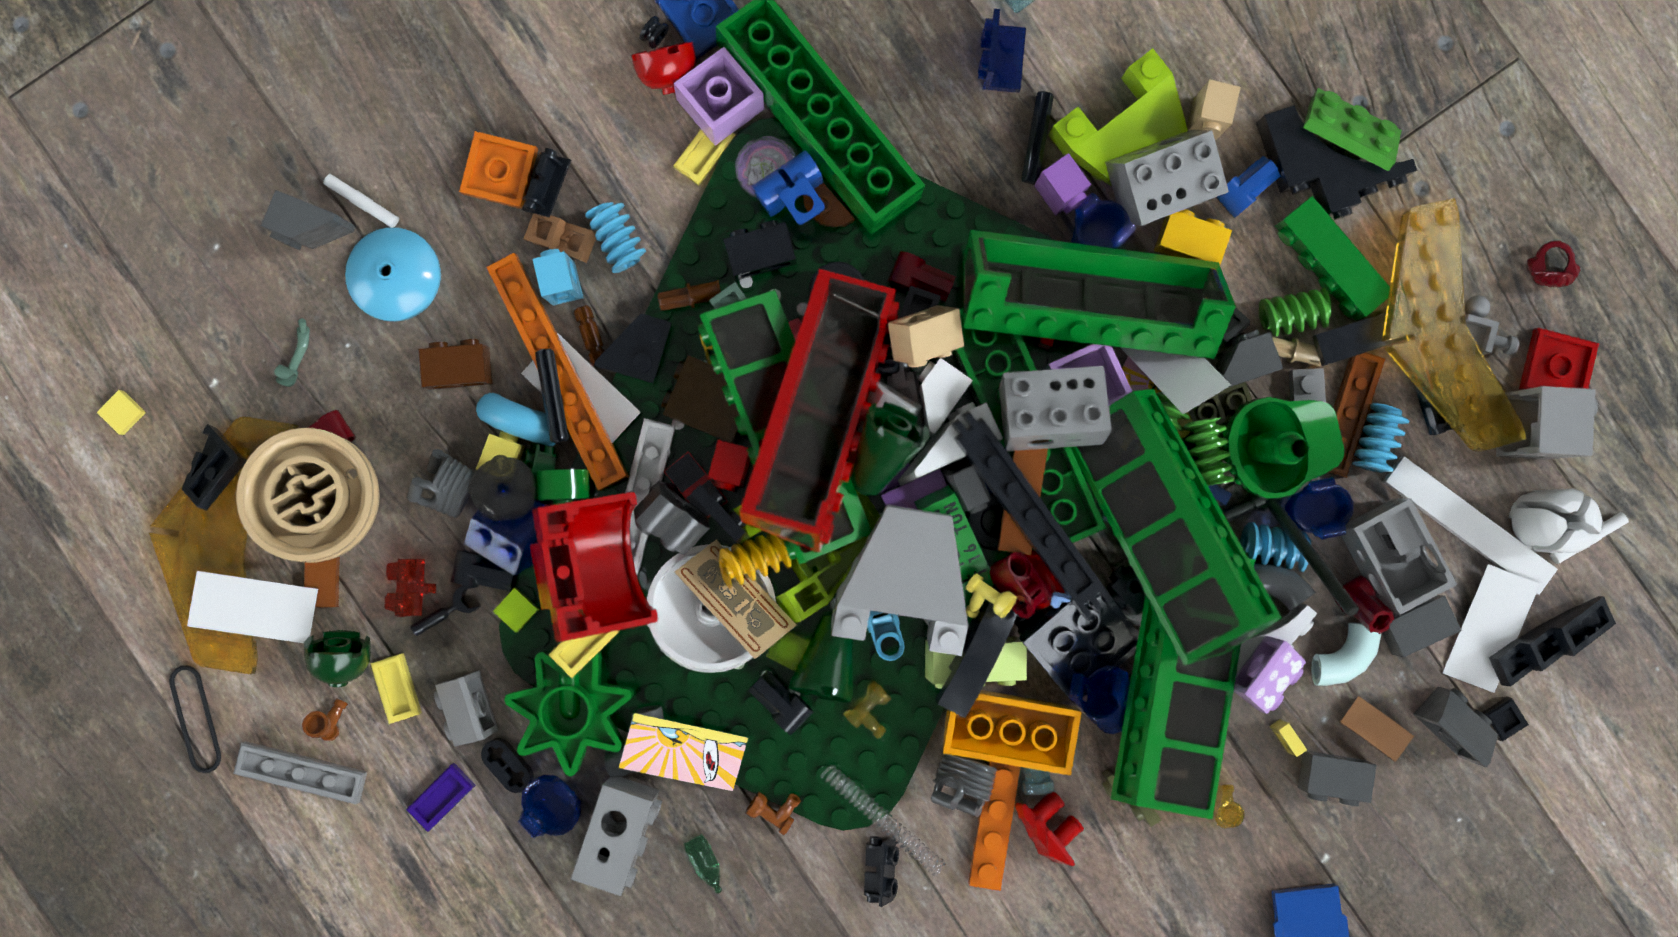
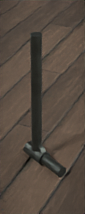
(1300, 541)

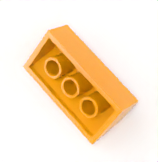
(1015, 732)

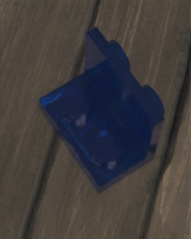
(1004, 54)

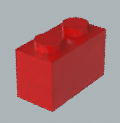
(729, 465)

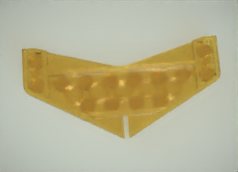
(1439, 349)
(212, 544)

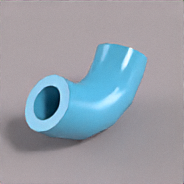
(514, 418)

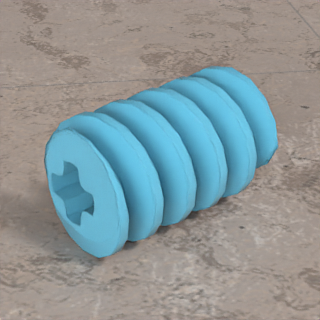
(615, 236)
(1380, 438)
(1273, 544)

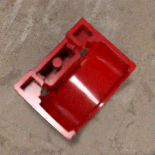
(588, 567)

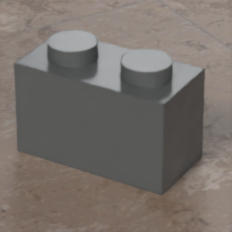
(1421, 627)
(1336, 777)

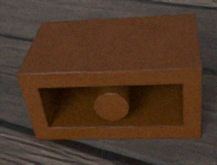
(455, 365)

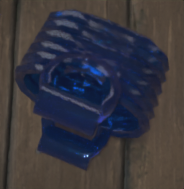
(1101, 223)
(1321, 508)
(1106, 697)
(549, 807)

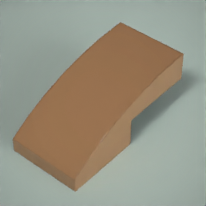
(558, 234)
(1377, 729)

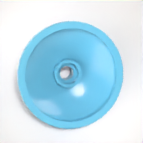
(412, 279)

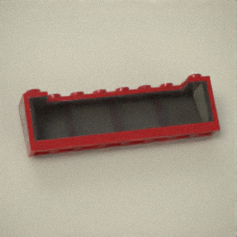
(820, 410)

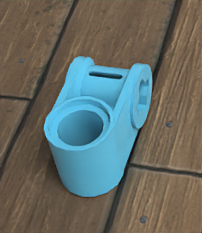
(885, 627)

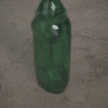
(704, 861)

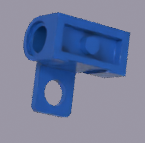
(787, 184)

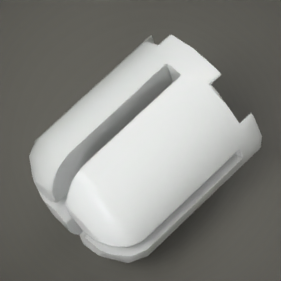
(1556, 520)

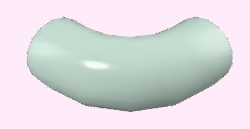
(1348, 661)

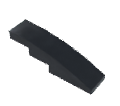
(1352, 340)
(1551, 640)
(980, 652)

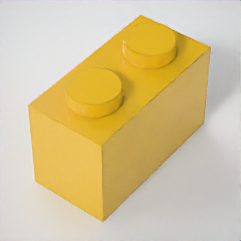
(1192, 237)

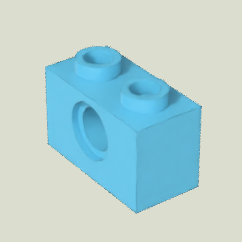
(557, 277)

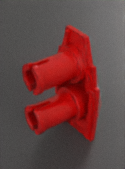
(1049, 843)

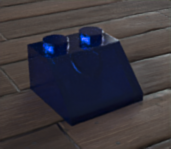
(504, 541)

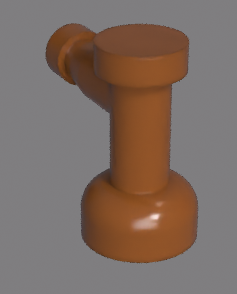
(324, 726)
(779, 818)

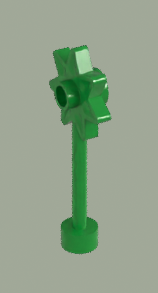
(565, 709)

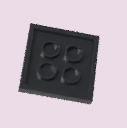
(1071, 645)

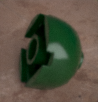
(337, 656)

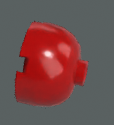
(664, 65)

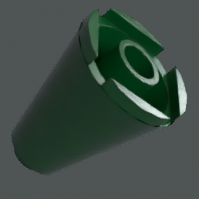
(885, 447)
(826, 666)

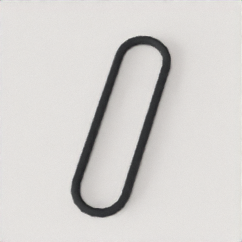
(182, 722)

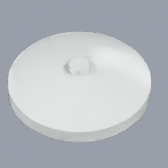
(686, 626)

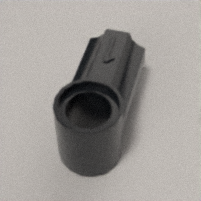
(476, 570)
(786, 707)

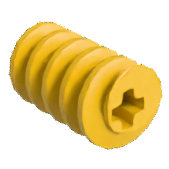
(753, 557)

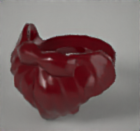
(1537, 267)

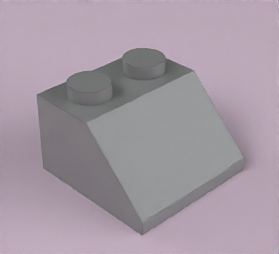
(465, 709)

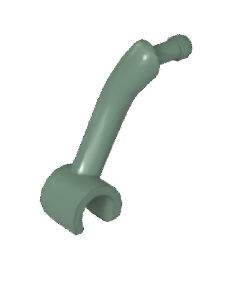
(288, 375)

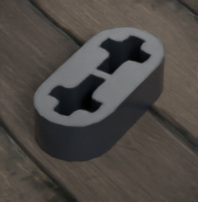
(501, 770)

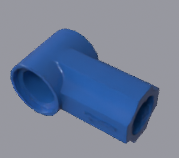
(1249, 185)

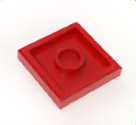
(1558, 361)

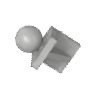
(1485, 330)

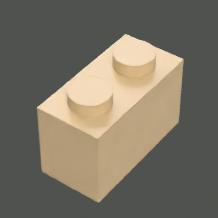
(1214, 107)
(926, 335)

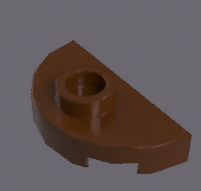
(834, 213)

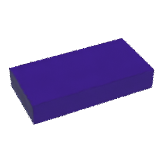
(441, 797)

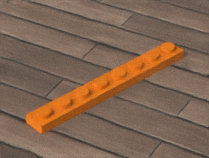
(540, 334)

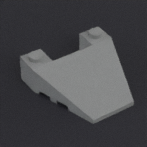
(906, 571)

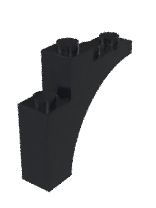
(1309, 163)

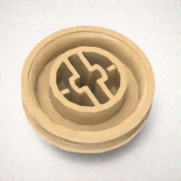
(280, 482)

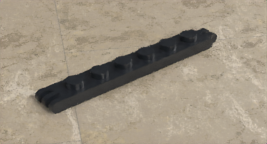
(1030, 515)

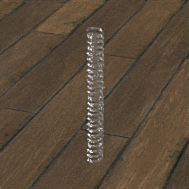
(919, 854)

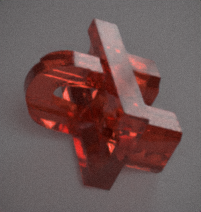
(408, 596)

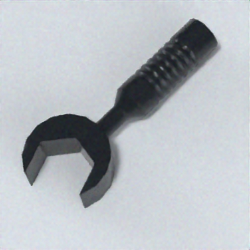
(443, 613)

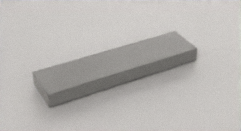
(300, 772)

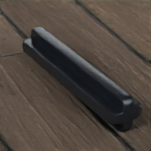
(1037, 137)
(552, 395)

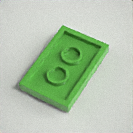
(1353, 128)

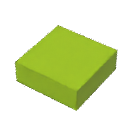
(516, 610)

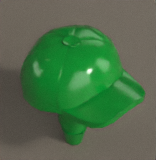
(1282, 444)

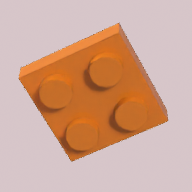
(498, 170)

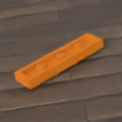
(994, 829)

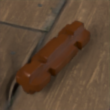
(589, 332)

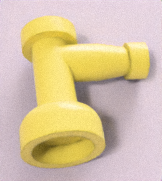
(1001, 602)

